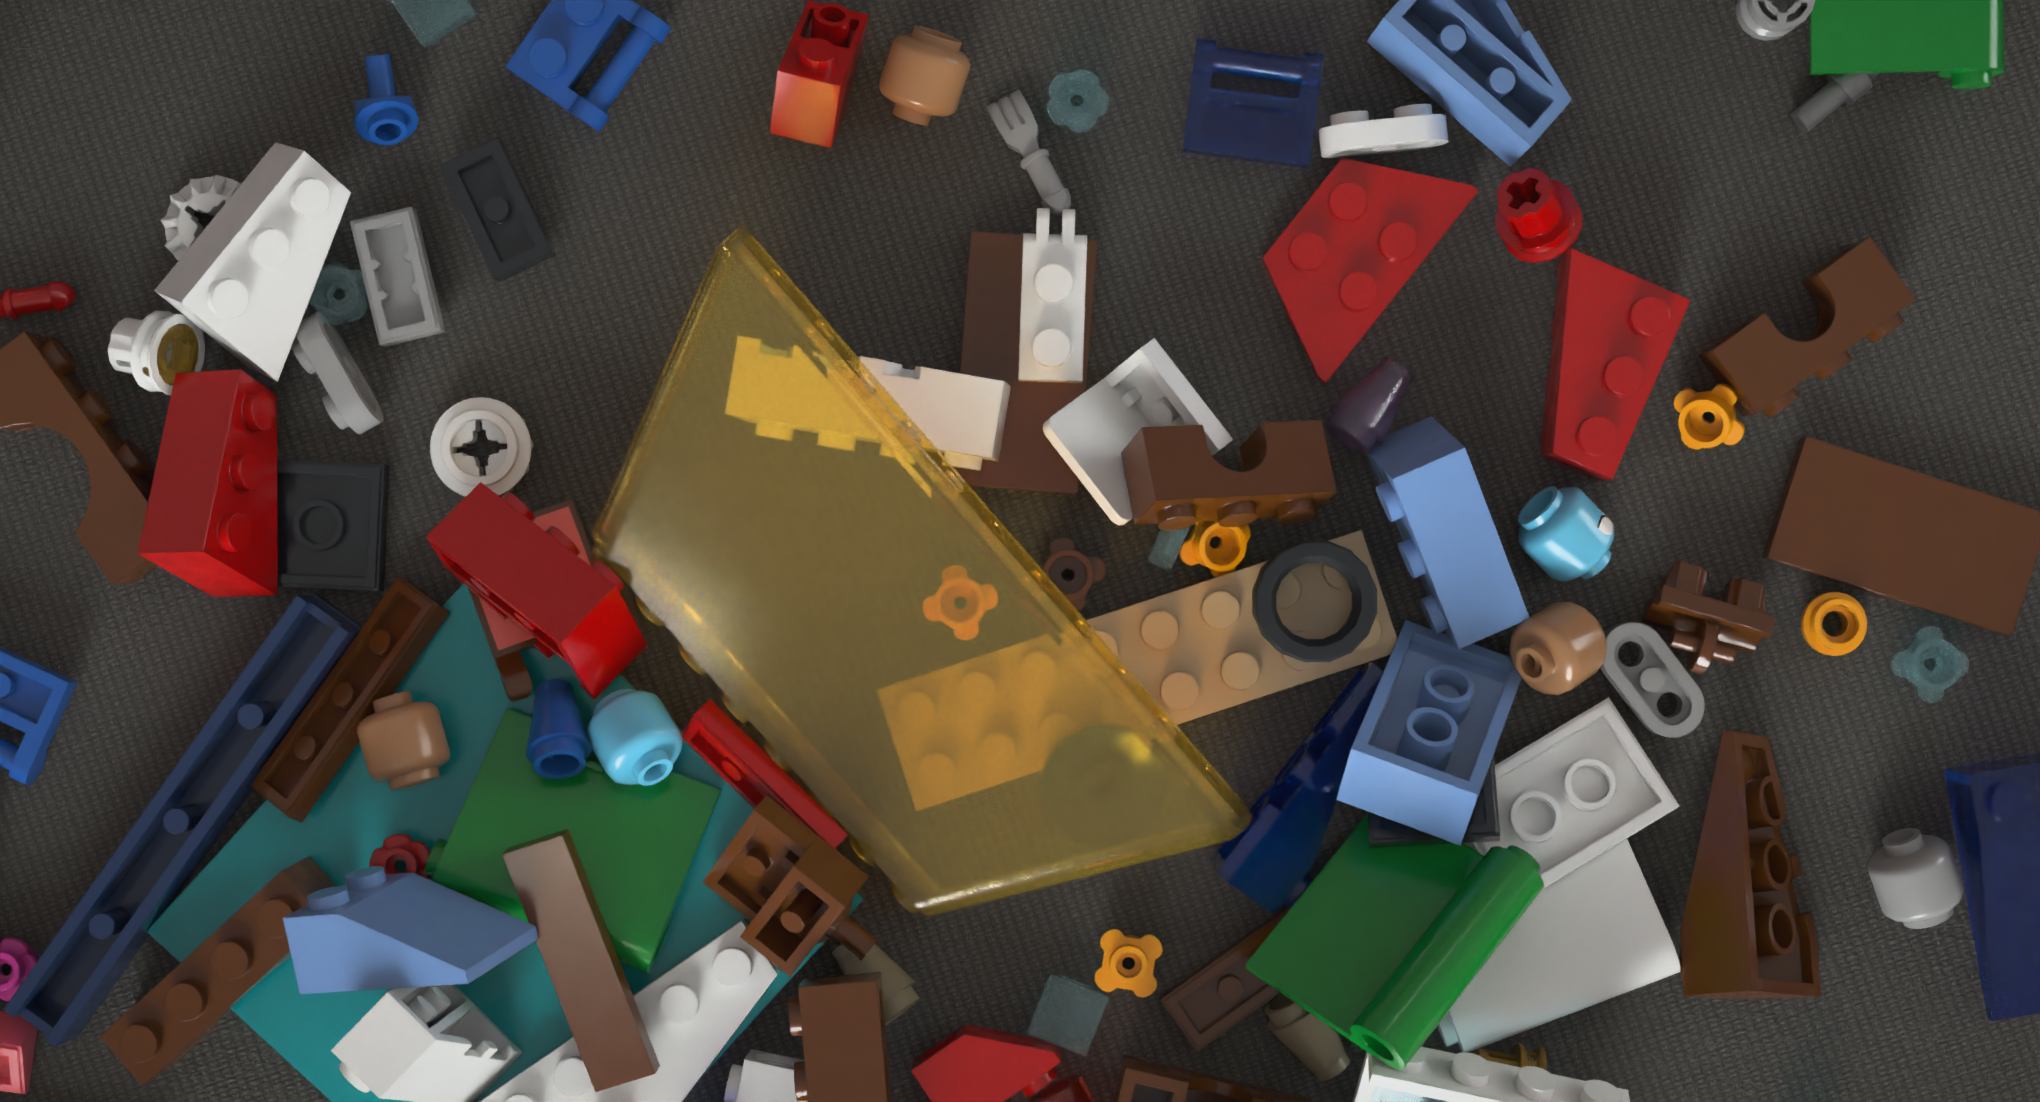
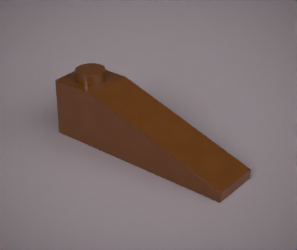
(1741, 907)

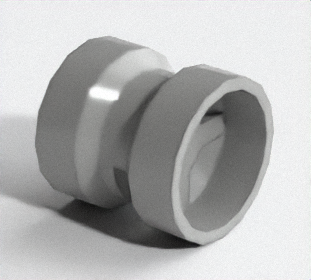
(1771, 18)

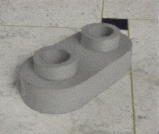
(349, 396)
(1651, 676)

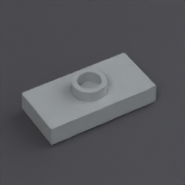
(397, 276)

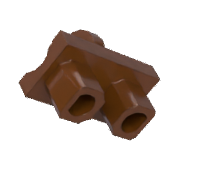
(1707, 625)

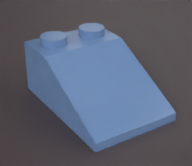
(1430, 733)
(397, 935)

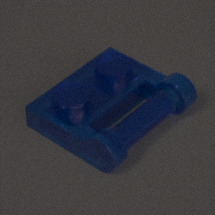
(1252, 123)

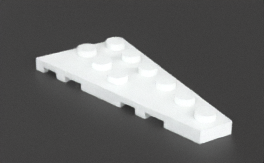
(688, 1021)

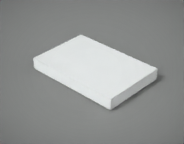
(1577, 793)

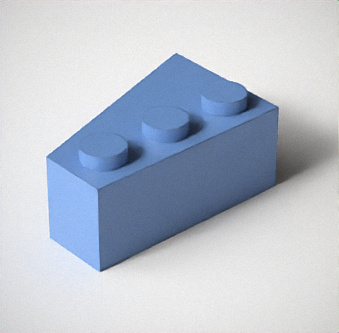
(1476, 68)
(1446, 533)

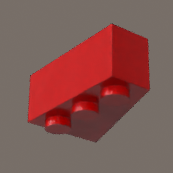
(1603, 362)
(216, 486)
(540, 585)

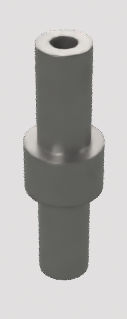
(1838, 90)

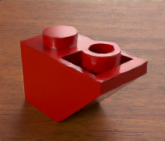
(818, 73)
(985, 1066)

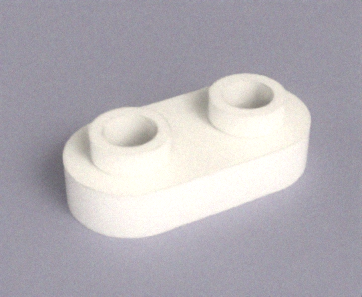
(1410, 129)

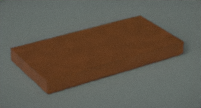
(992, 352)
(1905, 536)

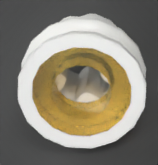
(157, 349)

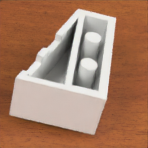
(260, 259)
(425, 1047)

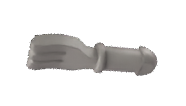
(1021, 133)

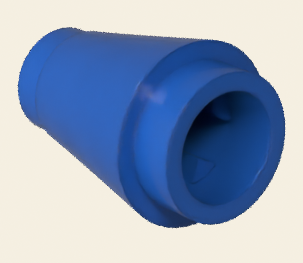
(557, 733)

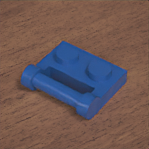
(567, 43)
(34, 703)

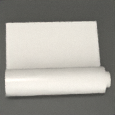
(1568, 951)

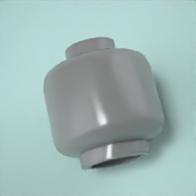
(1915, 878)

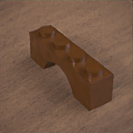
(44, 392)
(213, 976)

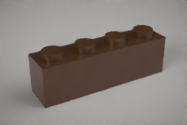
(841, 1039)

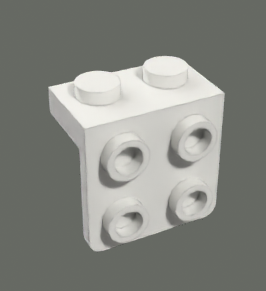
(1106, 417)

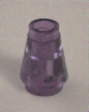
(1369, 407)

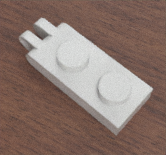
(1053, 302)

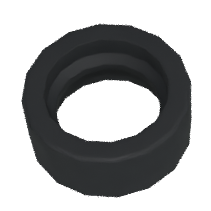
(1363, 601)

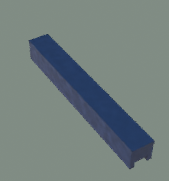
(182, 820)

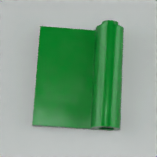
(1889, 36)
(628, 837)
(1395, 937)

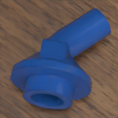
(384, 109)

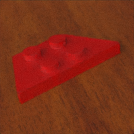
(1356, 251)

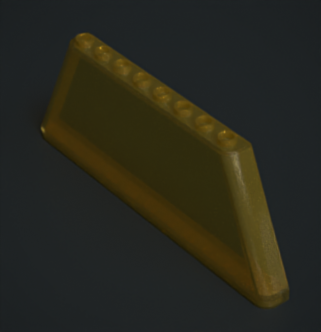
(885, 617)

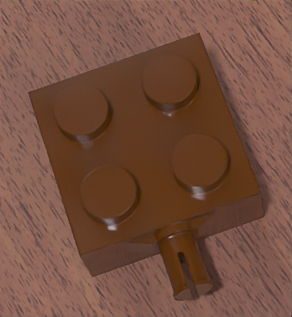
(789, 888)

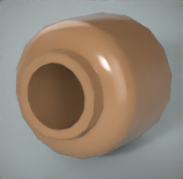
(924, 75)
(1558, 647)
(403, 741)

